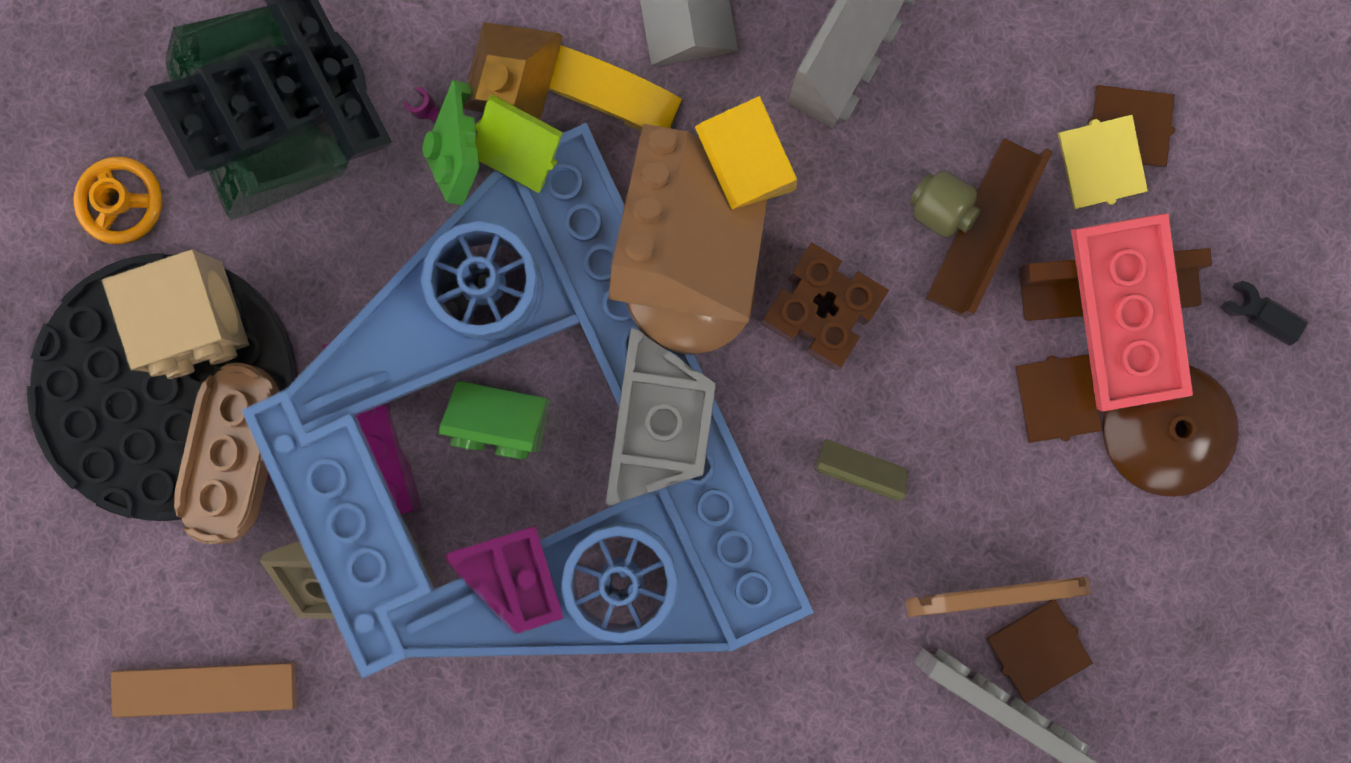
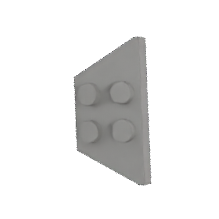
(659, 422)

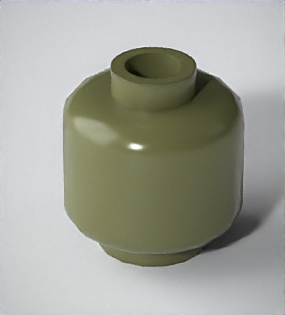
(945, 204)

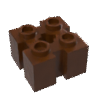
(851, 300)

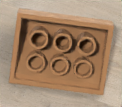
(680, 237)

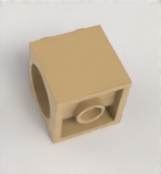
(176, 314)

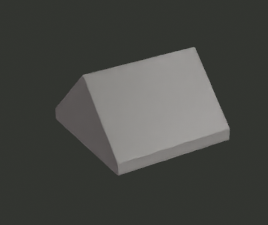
(687, 29)

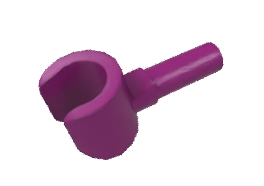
(427, 109)

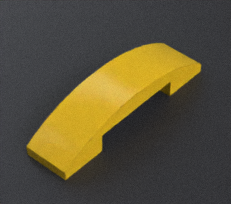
(612, 90)

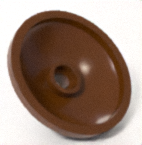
(1158, 461)

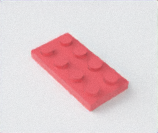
(1132, 312)

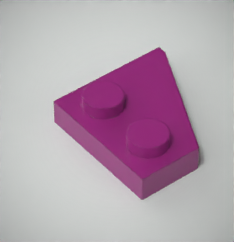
(510, 579)

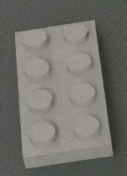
(993, 701)

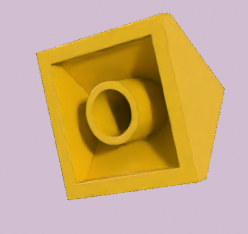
(747, 154)

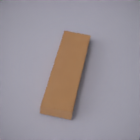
(203, 689)

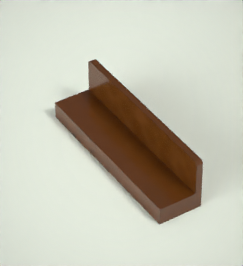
(977, 252)
(1053, 288)

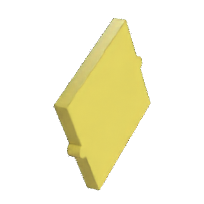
(1102, 162)

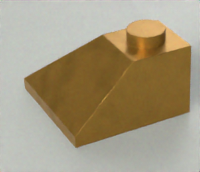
(513, 66)

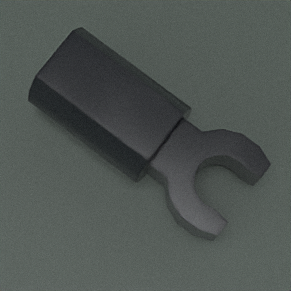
(1266, 314)

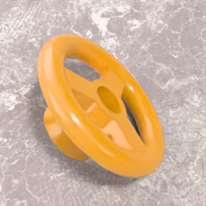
(100, 199)

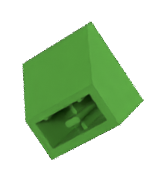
(495, 417)

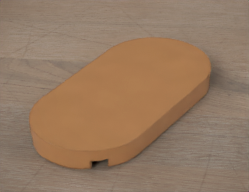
(221, 464)
(998, 596)

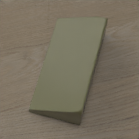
(862, 470)

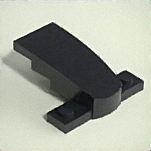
(271, 96)

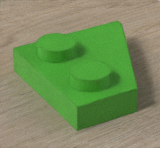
(452, 146)

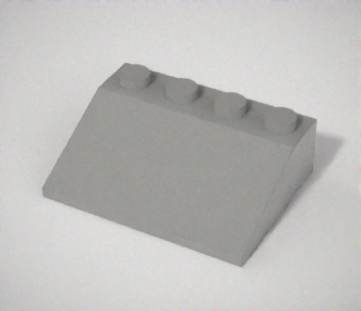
(844, 56)

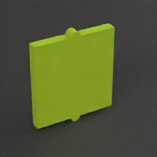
(516, 143)

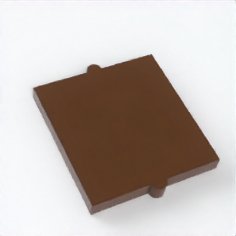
(1150, 114)
(1058, 398)
(1039, 650)

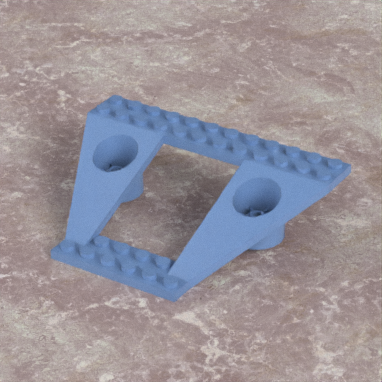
(710, 532)

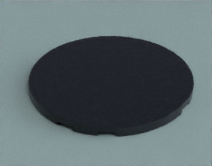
(118, 428)

